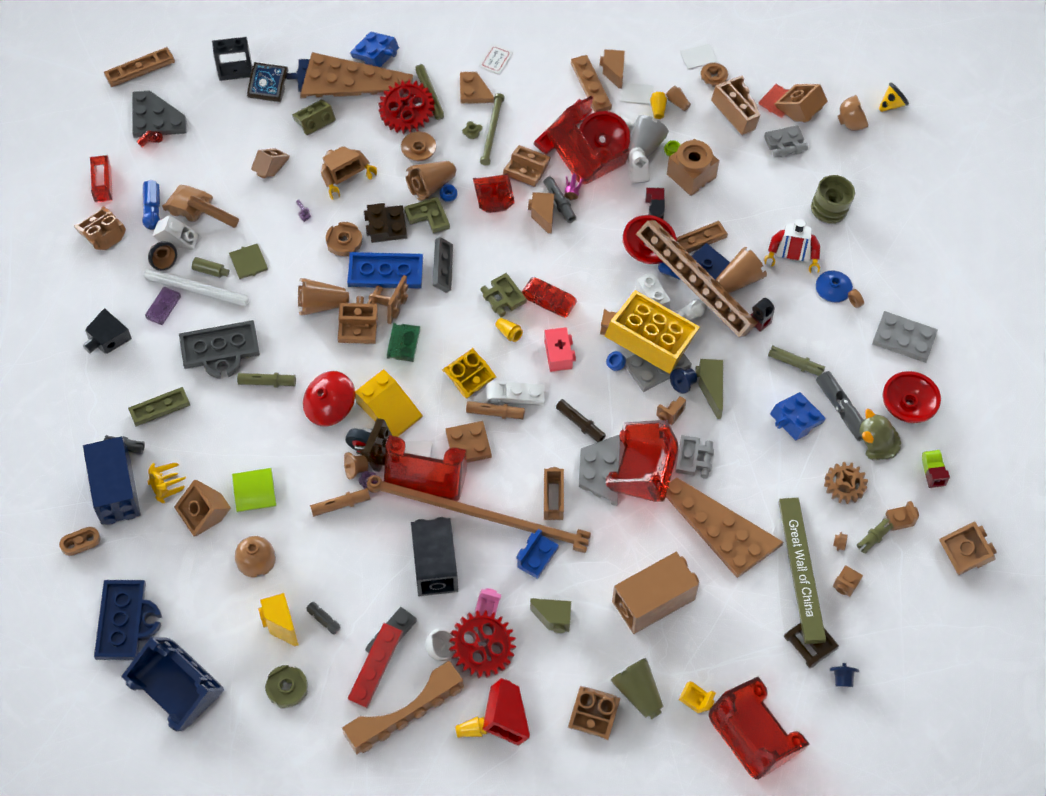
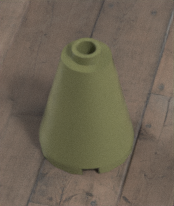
(639, 688)

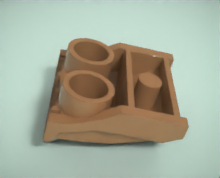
(178, 201)
(101, 229)
(594, 712)

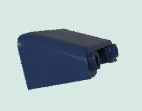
(173, 681)

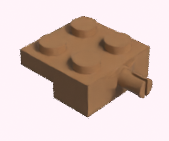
(358, 322)

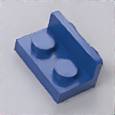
(536, 554)

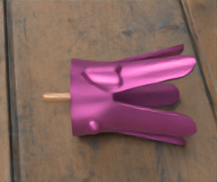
(571, 190)

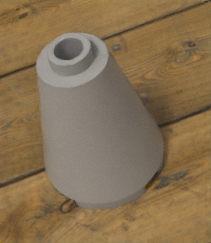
(647, 135)

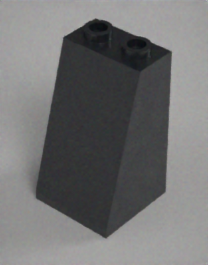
(434, 556)

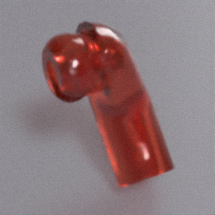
(150, 136)

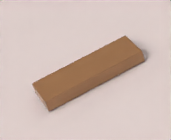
(699, 237)

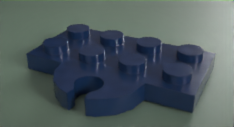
(124, 620)

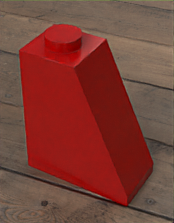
(506, 713)

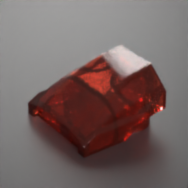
(494, 193)

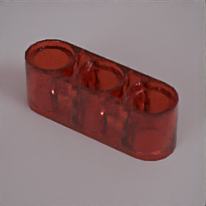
(549, 297)

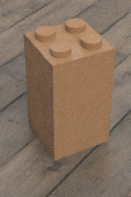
(655, 592)

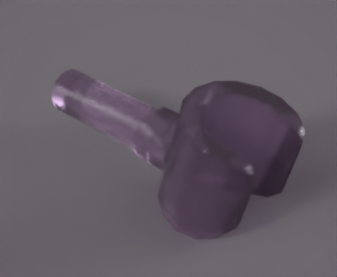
(304, 213)

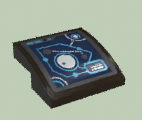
(267, 82)

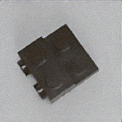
(385, 222)

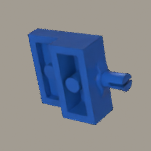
(375, 49)
(797, 416)

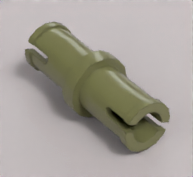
(875, 536)

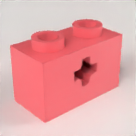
(558, 349)

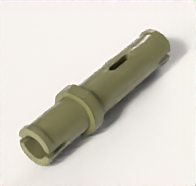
(796, 361)
(266, 379)

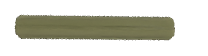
(424, 78)

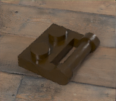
(821, 649)

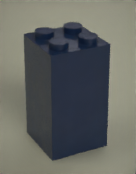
(111, 480)

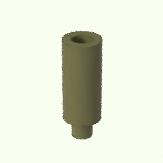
(209, 267)

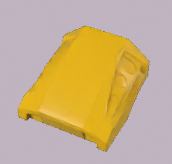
(469, 373)

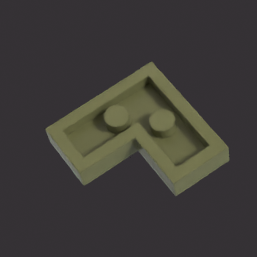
(428, 210)

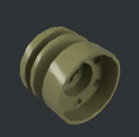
(832, 199)

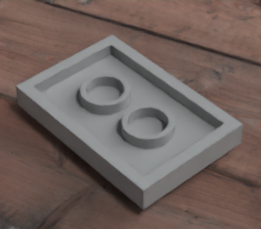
(905, 336)
(649, 375)

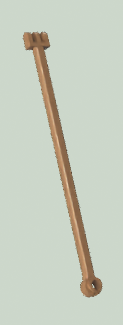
(575, 539)

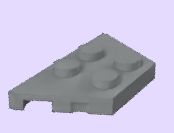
(596, 464)

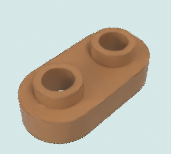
(79, 540)

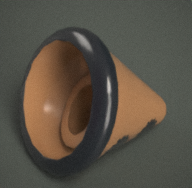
(162, 255)

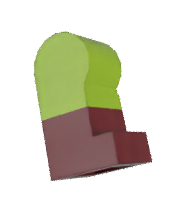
(935, 469)

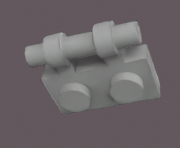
(785, 137)
(688, 453)

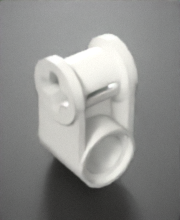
(638, 166)

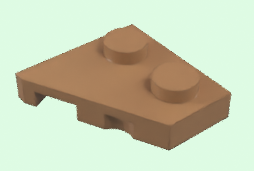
(474, 89)

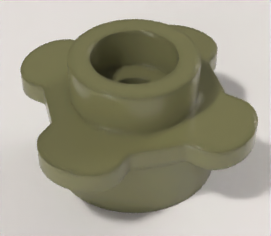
(472, 134)

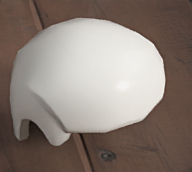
(438, 645)

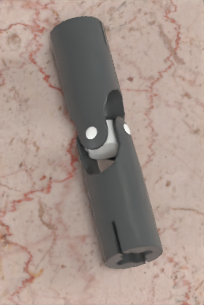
(844, 407)

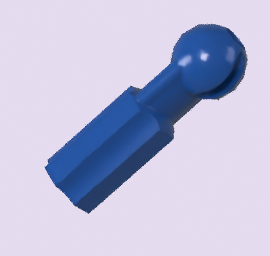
(150, 204)

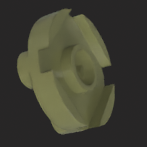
(289, 697)

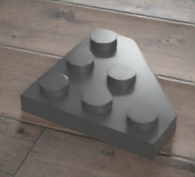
(155, 114)

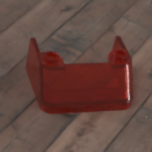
(576, 150)

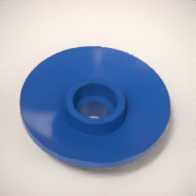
(833, 292)

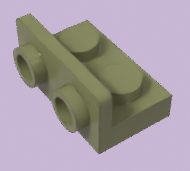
(314, 116)

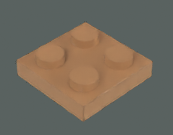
(472, 438)

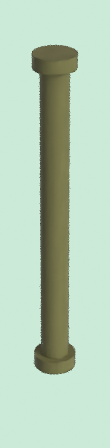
(485, 160)

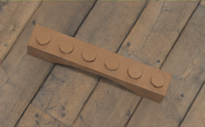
(367, 731)

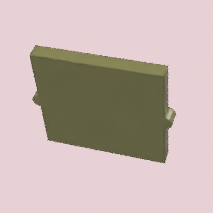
(248, 261)

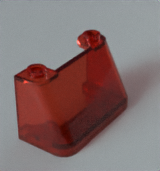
(645, 461)
(425, 474)
(753, 730)

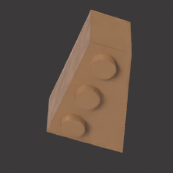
(736, 104)

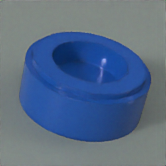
(616, 361)

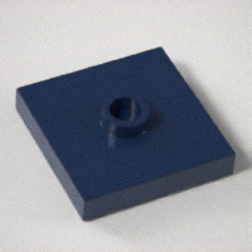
(710, 260)

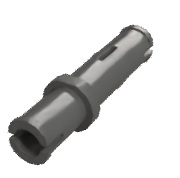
(562, 204)

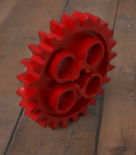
(406, 106)
(499, 637)

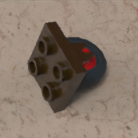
(370, 443)

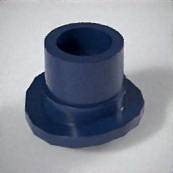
(683, 379)
(844, 675)

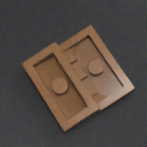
(527, 165)

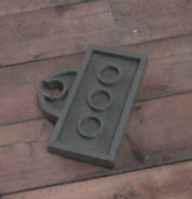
(219, 347)

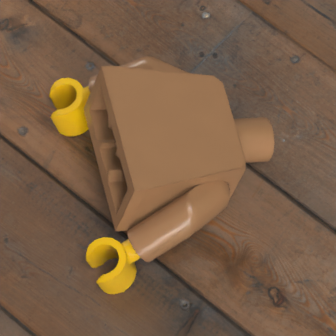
(342, 165)

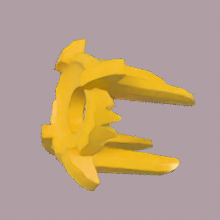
(157, 482)

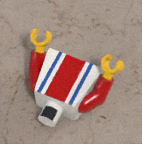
(795, 243)

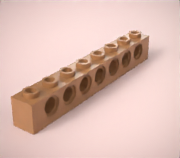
(696, 278)

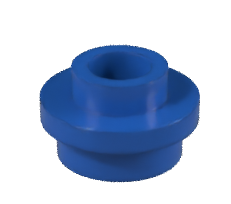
(448, 189)

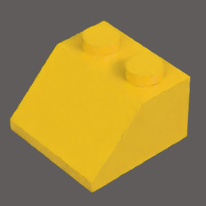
(277, 618)

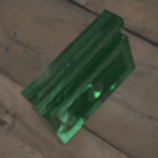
(403, 342)

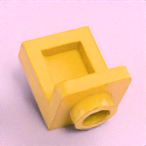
(697, 698)

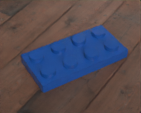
(384, 269)

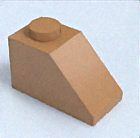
(613, 66)
(269, 162)
(542, 209)

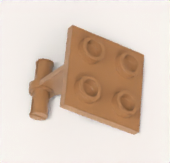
(393, 303)

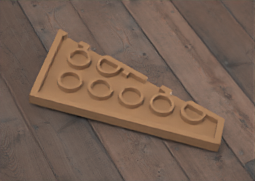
(347, 78)
(729, 535)

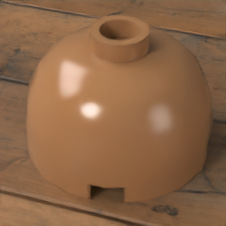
(852, 114)
(254, 556)

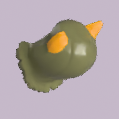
(879, 436)

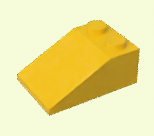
(386, 400)

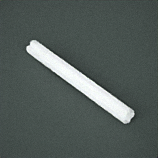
(196, 287)

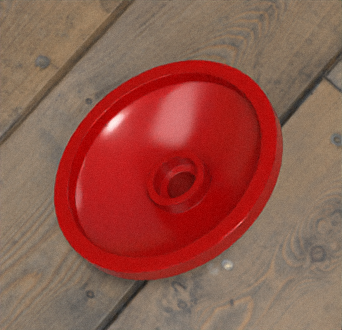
(609, 126)
(636, 246)
(911, 388)
(334, 403)

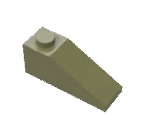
(711, 383)

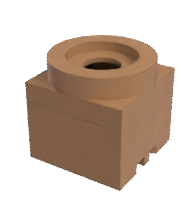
(692, 166)

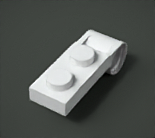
(514, 392)

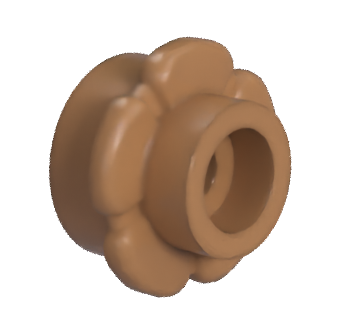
(840, 541)

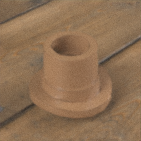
(354, 465)

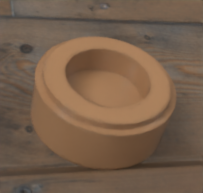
(855, 298)

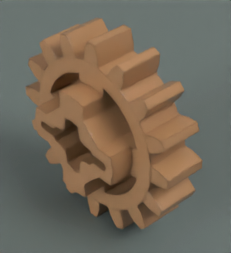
(845, 483)

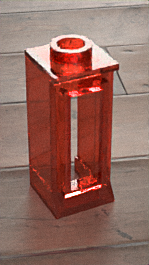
(103, 192)

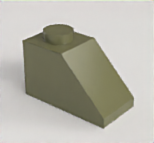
(552, 613)

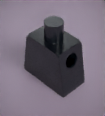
(106, 333)

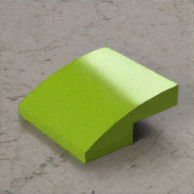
(254, 490)

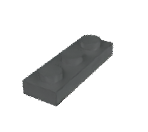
(443, 264)

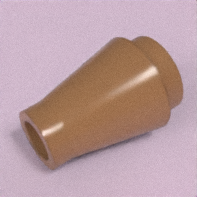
(678, 98)

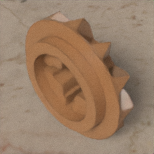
(714, 68)

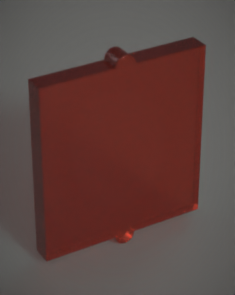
(771, 98)

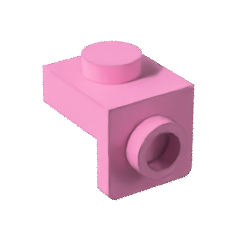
(487, 600)

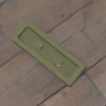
(159, 406)

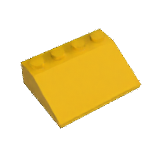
(651, 331)

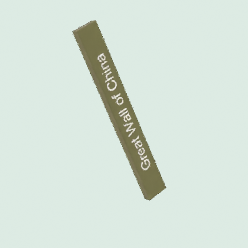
(802, 571)

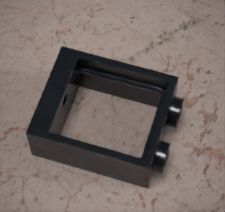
(227, 69)

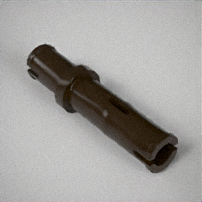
(587, 426)

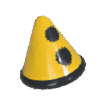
(893, 98)

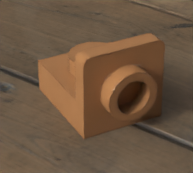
(673, 412)
(903, 516)
(847, 581)

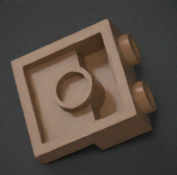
(968, 548)

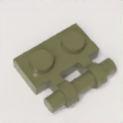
(507, 290)

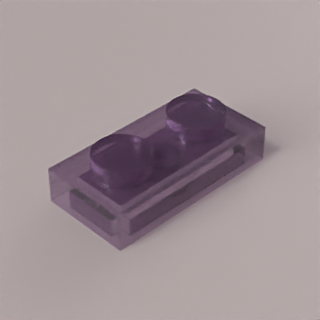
(162, 305)

